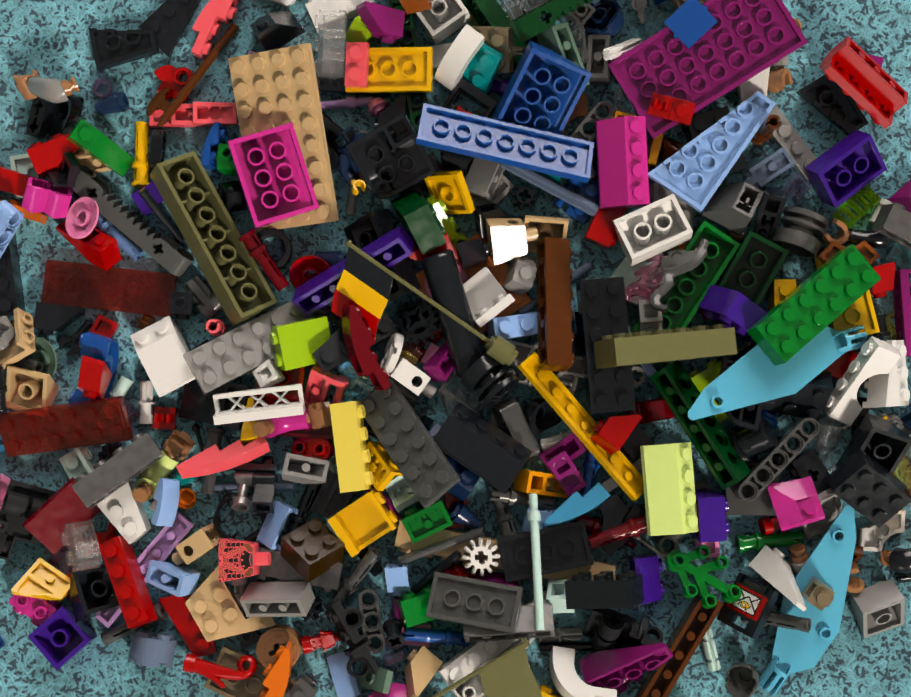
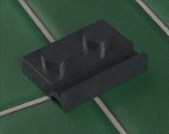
(329, 498)

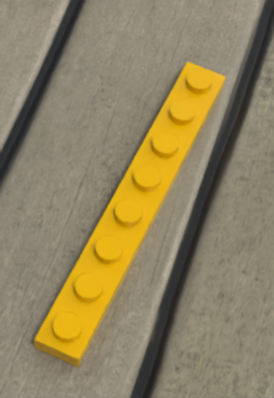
(581, 424)

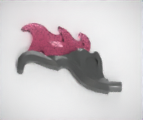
(659, 275)

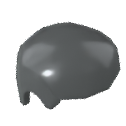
(742, 680)

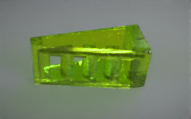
(869, 194)

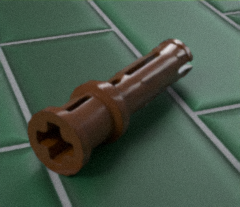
(766, 130)

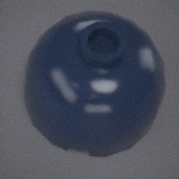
(606, 20)

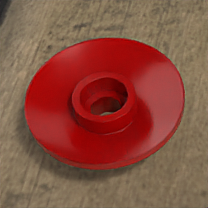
(299, 269)

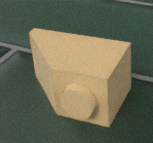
(419, 670)

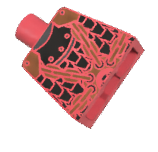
(240, 559)

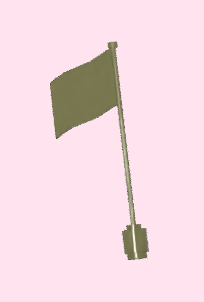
(505, 675)

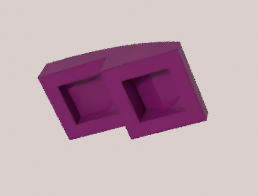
(566, 473)

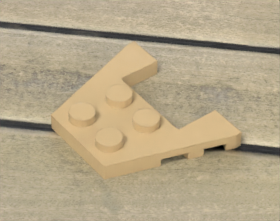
(218, 612)

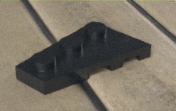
(833, 104)

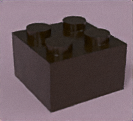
(312, 549)

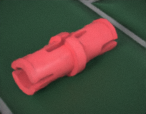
(212, 327)

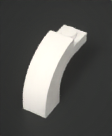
(458, 57)
(566, 679)

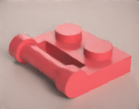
(319, 386)

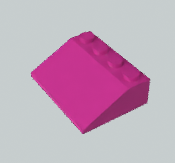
(273, 175)

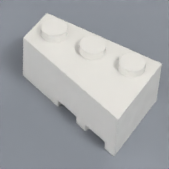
(889, 388)
(126, 513)

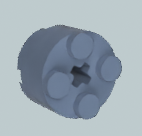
(152, 650)

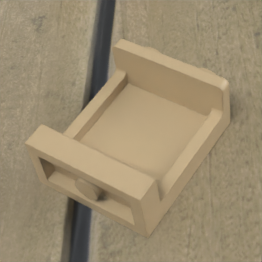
(23, 342)

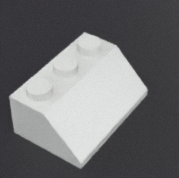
(652, 230)

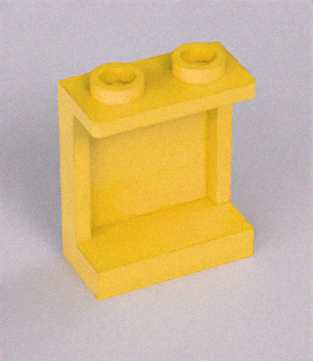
(363, 522)

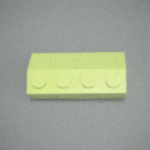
(669, 489)

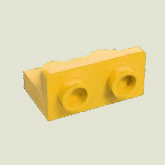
(381, 466)

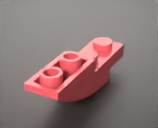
(208, 24)

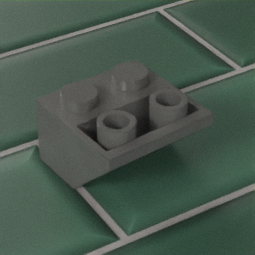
(733, 205)

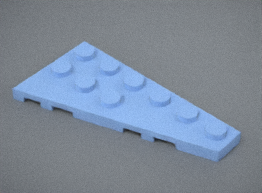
(706, 160)

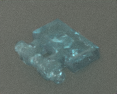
(347, 370)

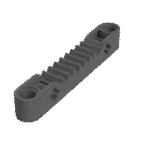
(173, 259)

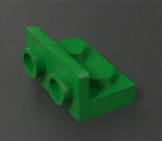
(426, 521)

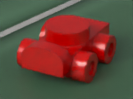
(459, 570)

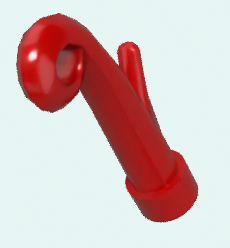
(214, 671)

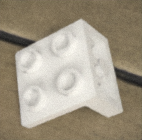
(486, 296)

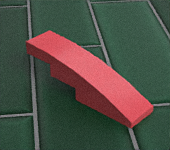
(198, 115)
(215, 460)

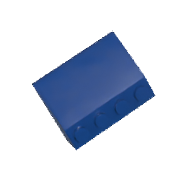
(542, 90)

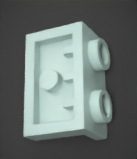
(77, 462)

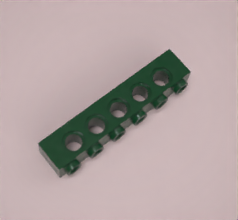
(704, 433)

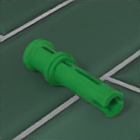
(758, 541)

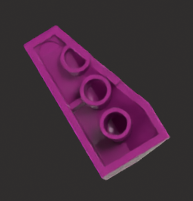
(620, 666)

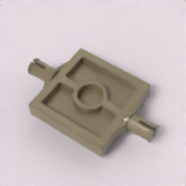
(502, 41)

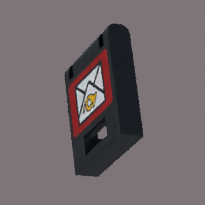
(753, 606)

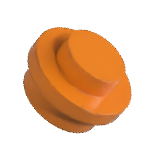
(186, 498)

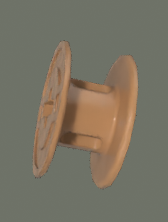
(269, 639)

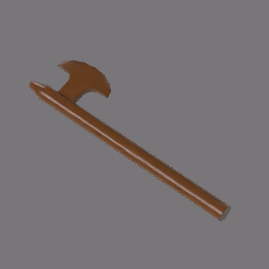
(159, 101)

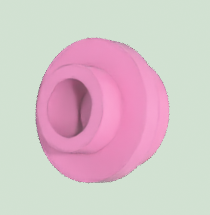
(377, 106)

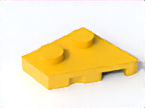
(43, 582)

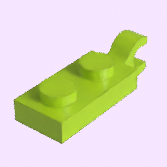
(448, 223)

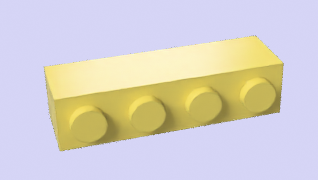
(350, 446)

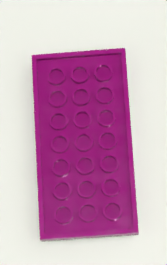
(737, 48)

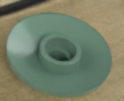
(46, 354)

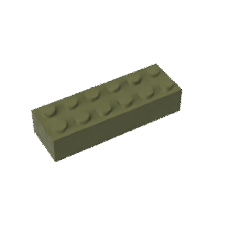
(664, 345)

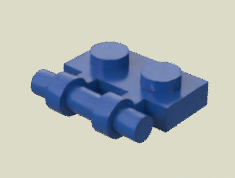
(587, 190)

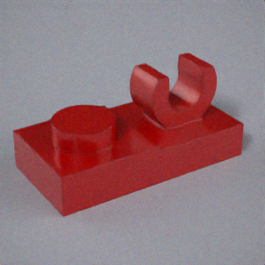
(671, 109)

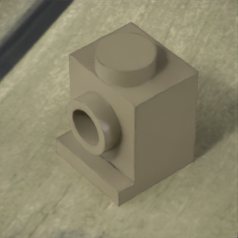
(821, 594)

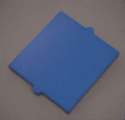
(690, 22)

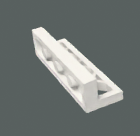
(258, 412)

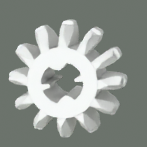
(475, 561)

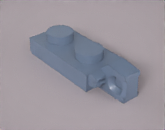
(769, 168)

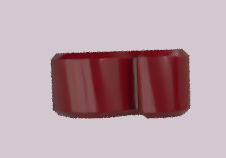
(652, 410)

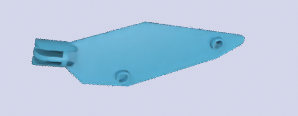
(758, 380)
(831, 564)

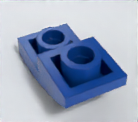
(217, 135)

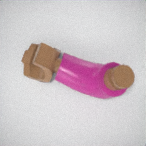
(316, 415)

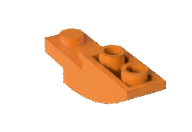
(279, 673)

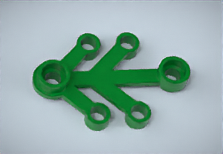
(701, 576)

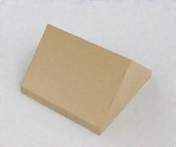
(547, 227)
(29, 389)

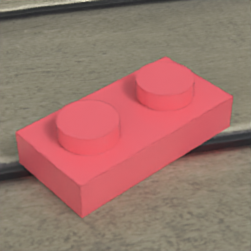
(357, 64)

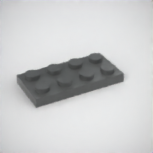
(474, 602)

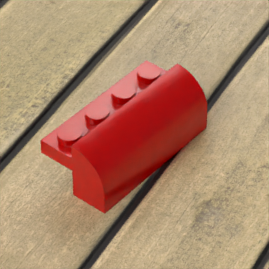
(864, 81)

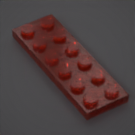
(108, 290)
(65, 426)

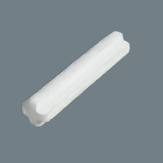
(619, 49)

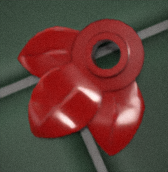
(170, 79)

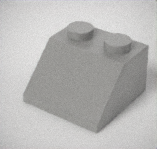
(878, 608)

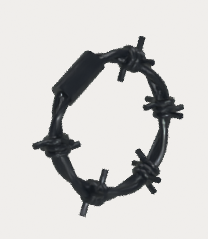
(217, 519)

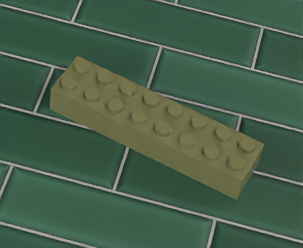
(213, 238)

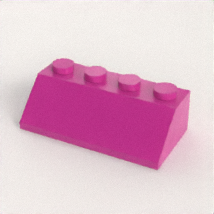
(622, 162)

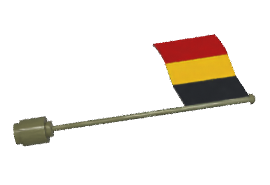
(369, 286)

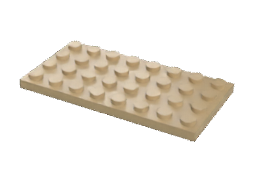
(279, 90)

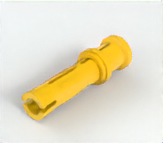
(140, 165)

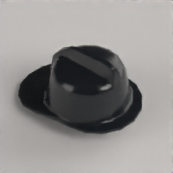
(65, 113)
(540, 416)

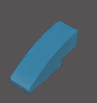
(577, 506)

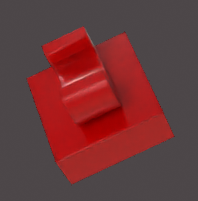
(164, 418)

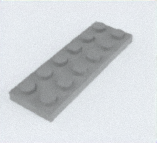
(238, 349)

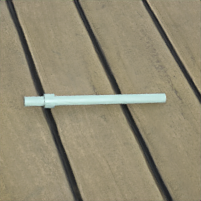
(534, 517)

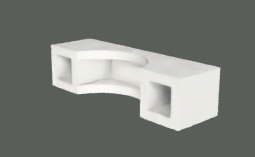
(873, 359)

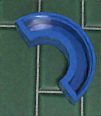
(99, 348)

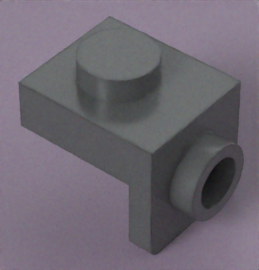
(303, 687)

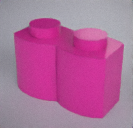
(43, 197)

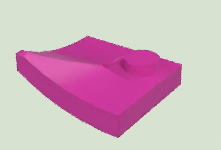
(795, 502)

